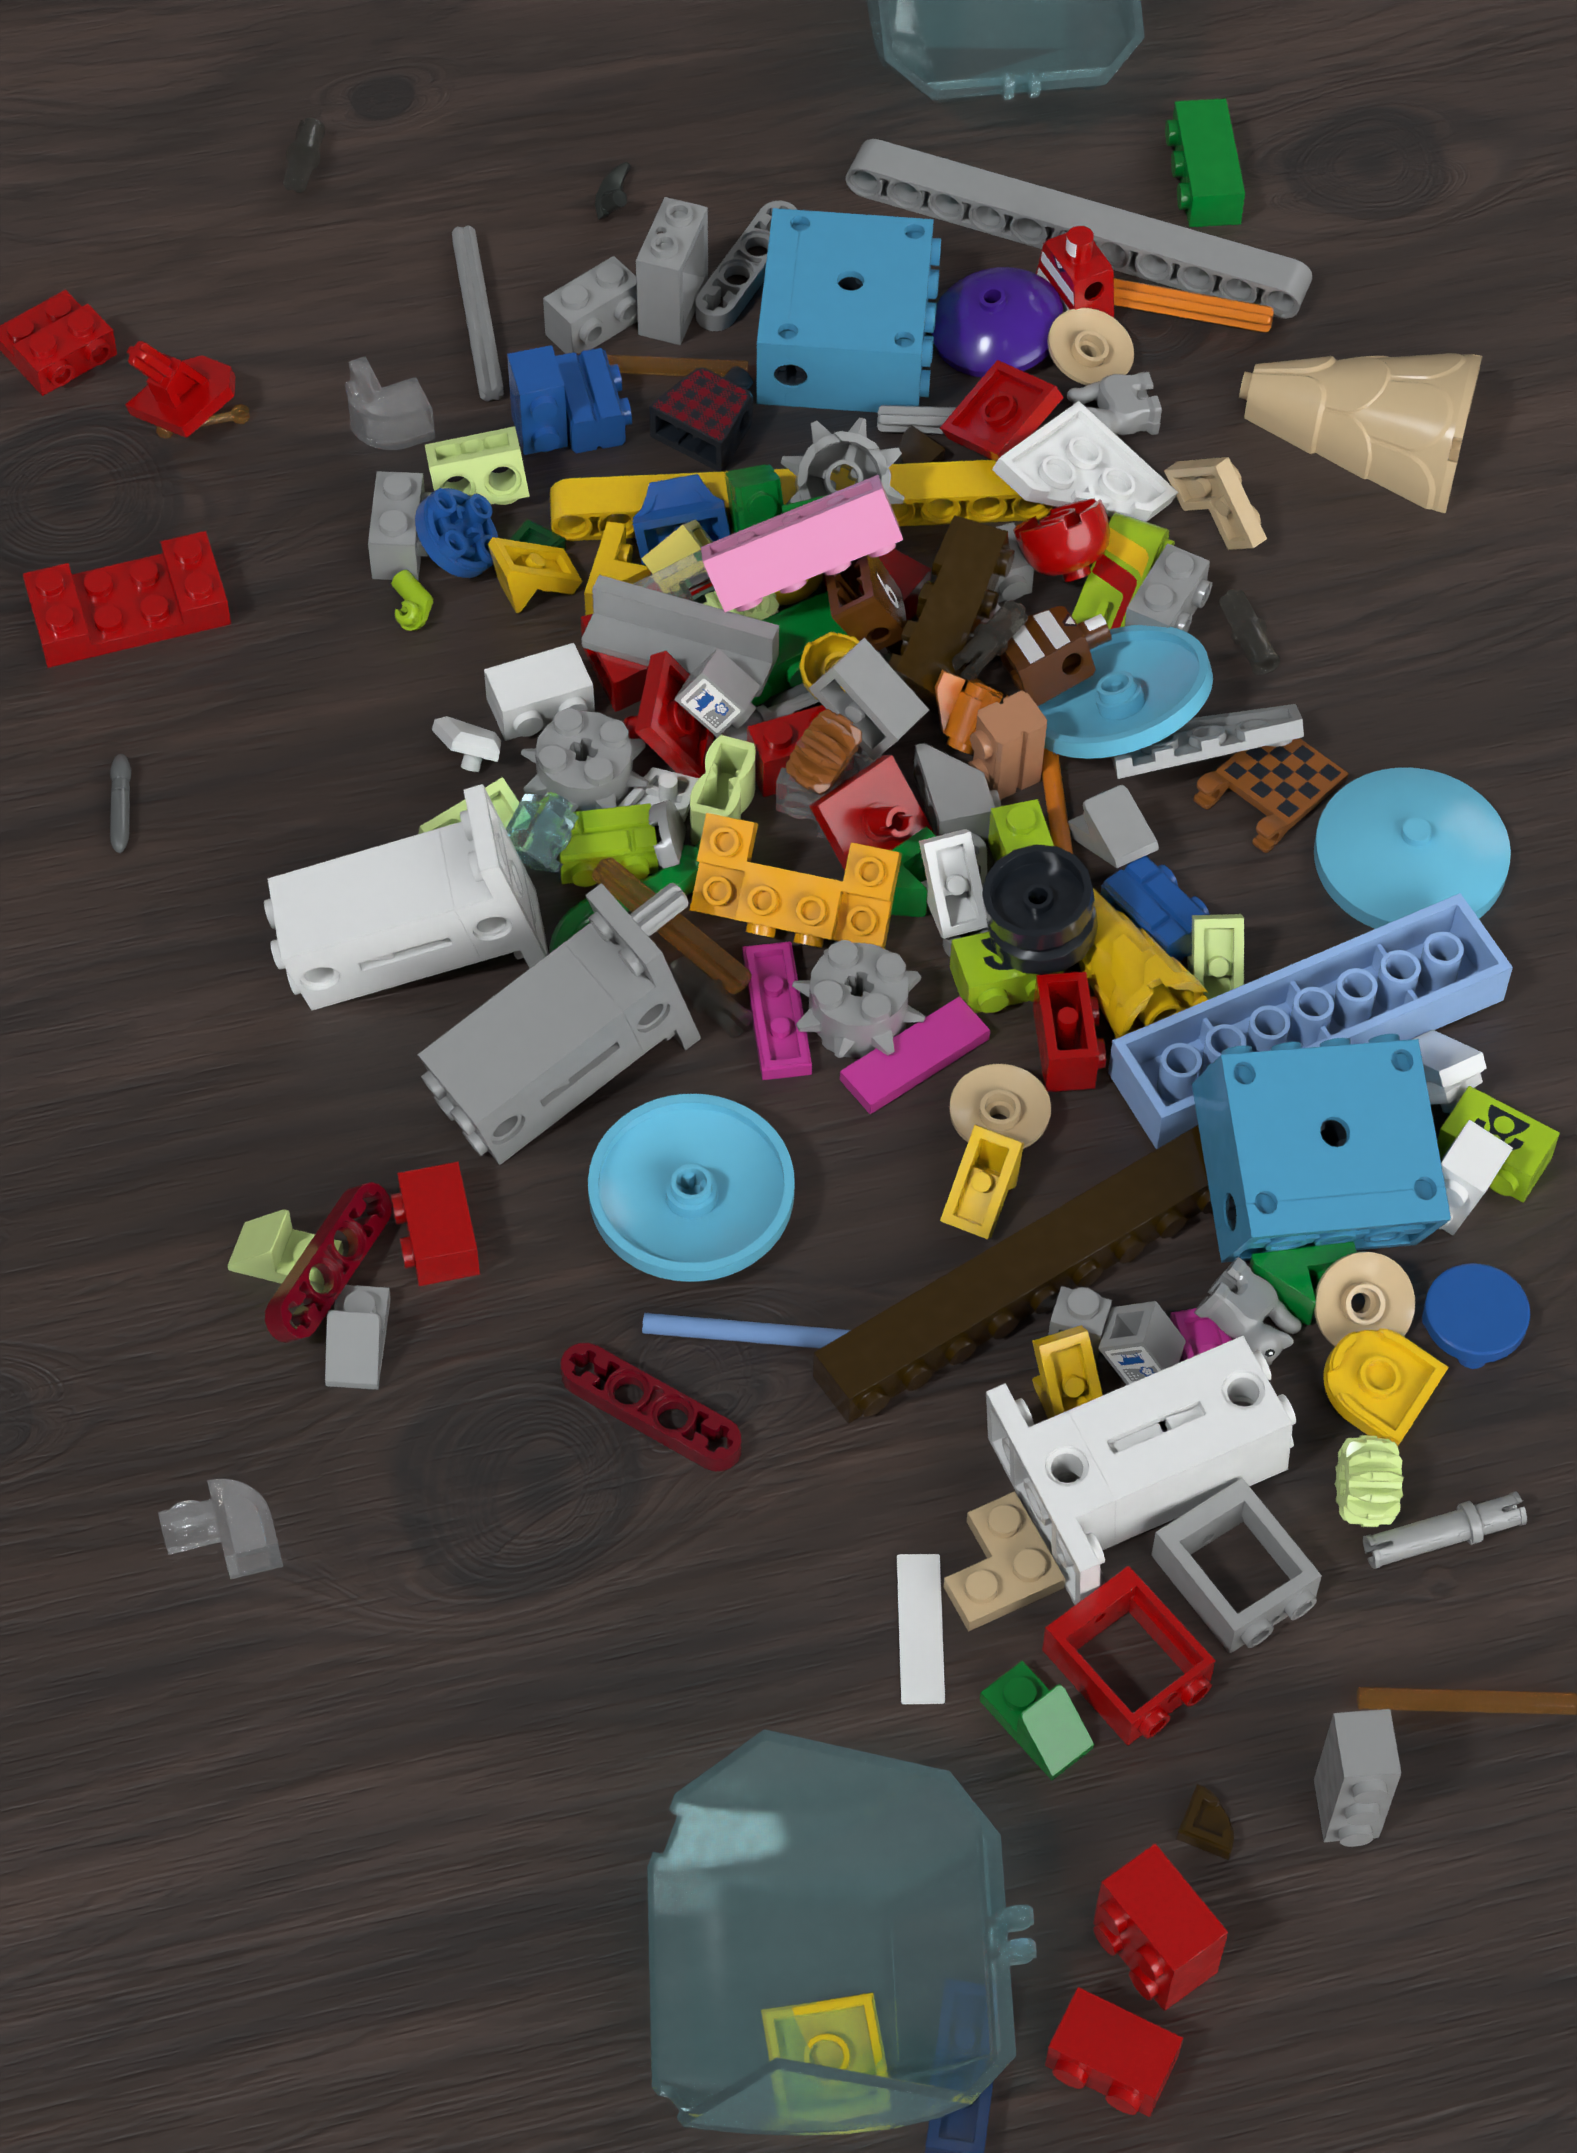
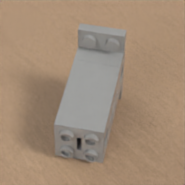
(557, 1033)

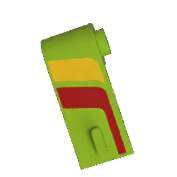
(1121, 569)

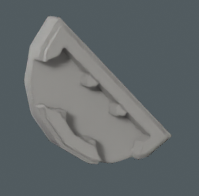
(671, 830)

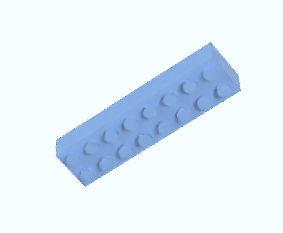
(1380, 983)

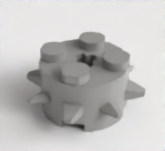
(836, 451)
(585, 760)
(858, 999)

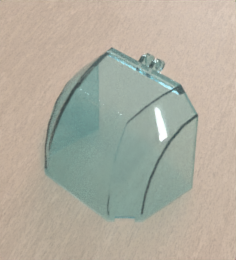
(1004, 45)
(815, 1882)

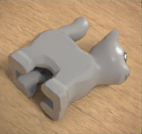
(1122, 403)
(1240, 1305)

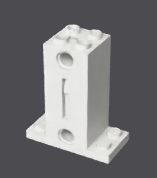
(406, 910)
(1141, 1453)

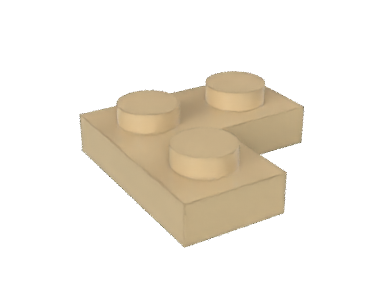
(1218, 487)
(1016, 1566)

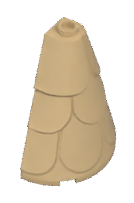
(1372, 415)

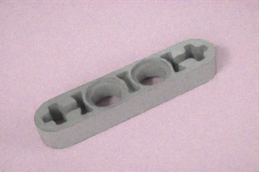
(737, 262)

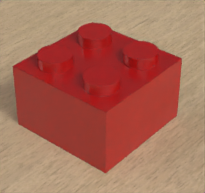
(1158, 1928)

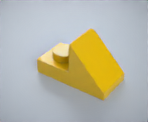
(613, 561)
(530, 567)
(982, 1181)
(1066, 1371)

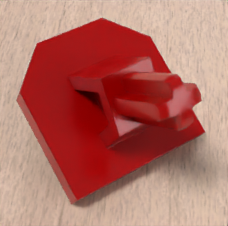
(179, 392)

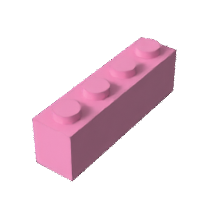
(801, 545)

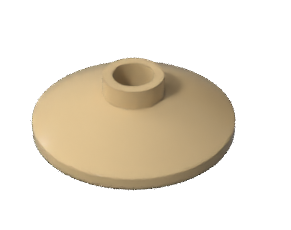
(1094, 334)
(1002, 1091)
(1386, 1294)

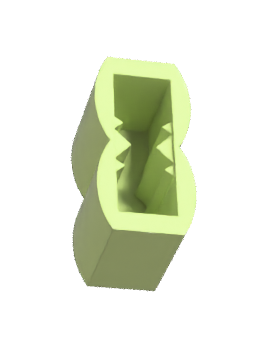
(726, 785)

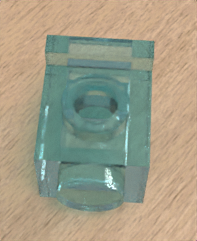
(541, 830)

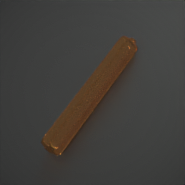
(677, 931)

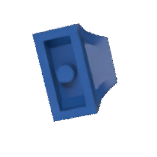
(674, 503)

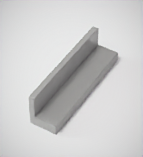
(642, 622)

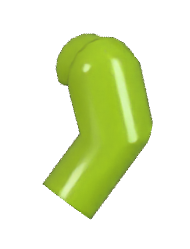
(416, 604)

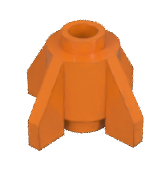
(960, 707)

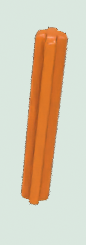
(1193, 306)

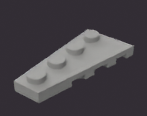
(1214, 737)

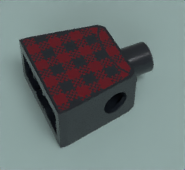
(705, 415)

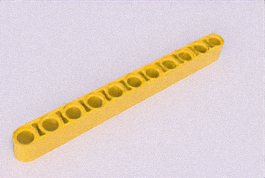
(930, 490)

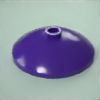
(994, 318)

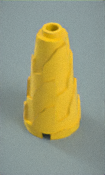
(1134, 975)

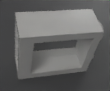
(672, 270)
(1206, 1523)

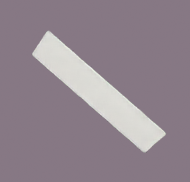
(920, 1629)

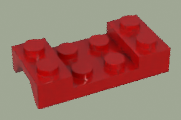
(127, 601)

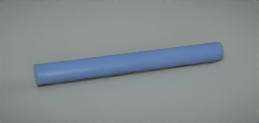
(739, 1330)

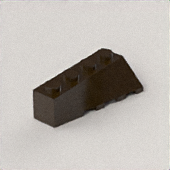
(954, 605)

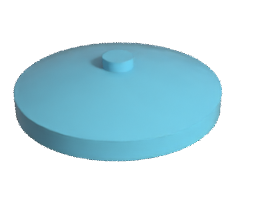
(1141, 692)
(1408, 843)
(691, 1187)

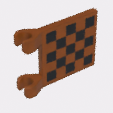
(1278, 782)

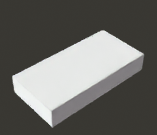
(1448, 1060)

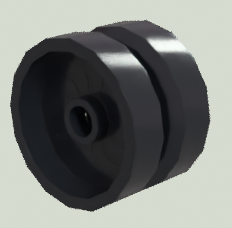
(1040, 909)

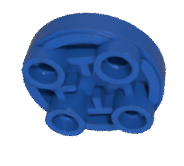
(456, 531)
(1476, 1314)

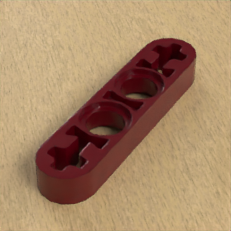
(333, 1266)
(655, 1400)

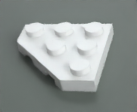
(1082, 460)

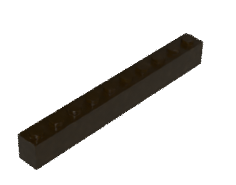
(1014, 1279)

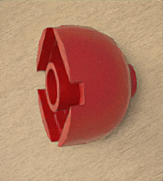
(1065, 539)

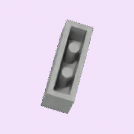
(1357, 1776)

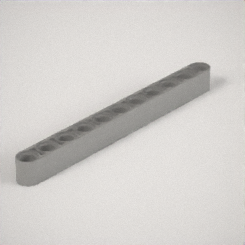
(1036, 213)

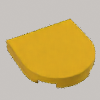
(1380, 1381)

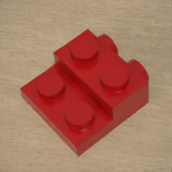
(57, 341)

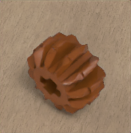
(824, 752)

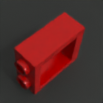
(1098, 1611)

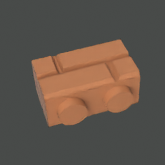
(1010, 743)

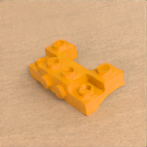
(792, 900)

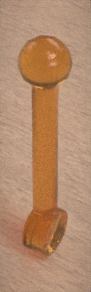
(239, 414)

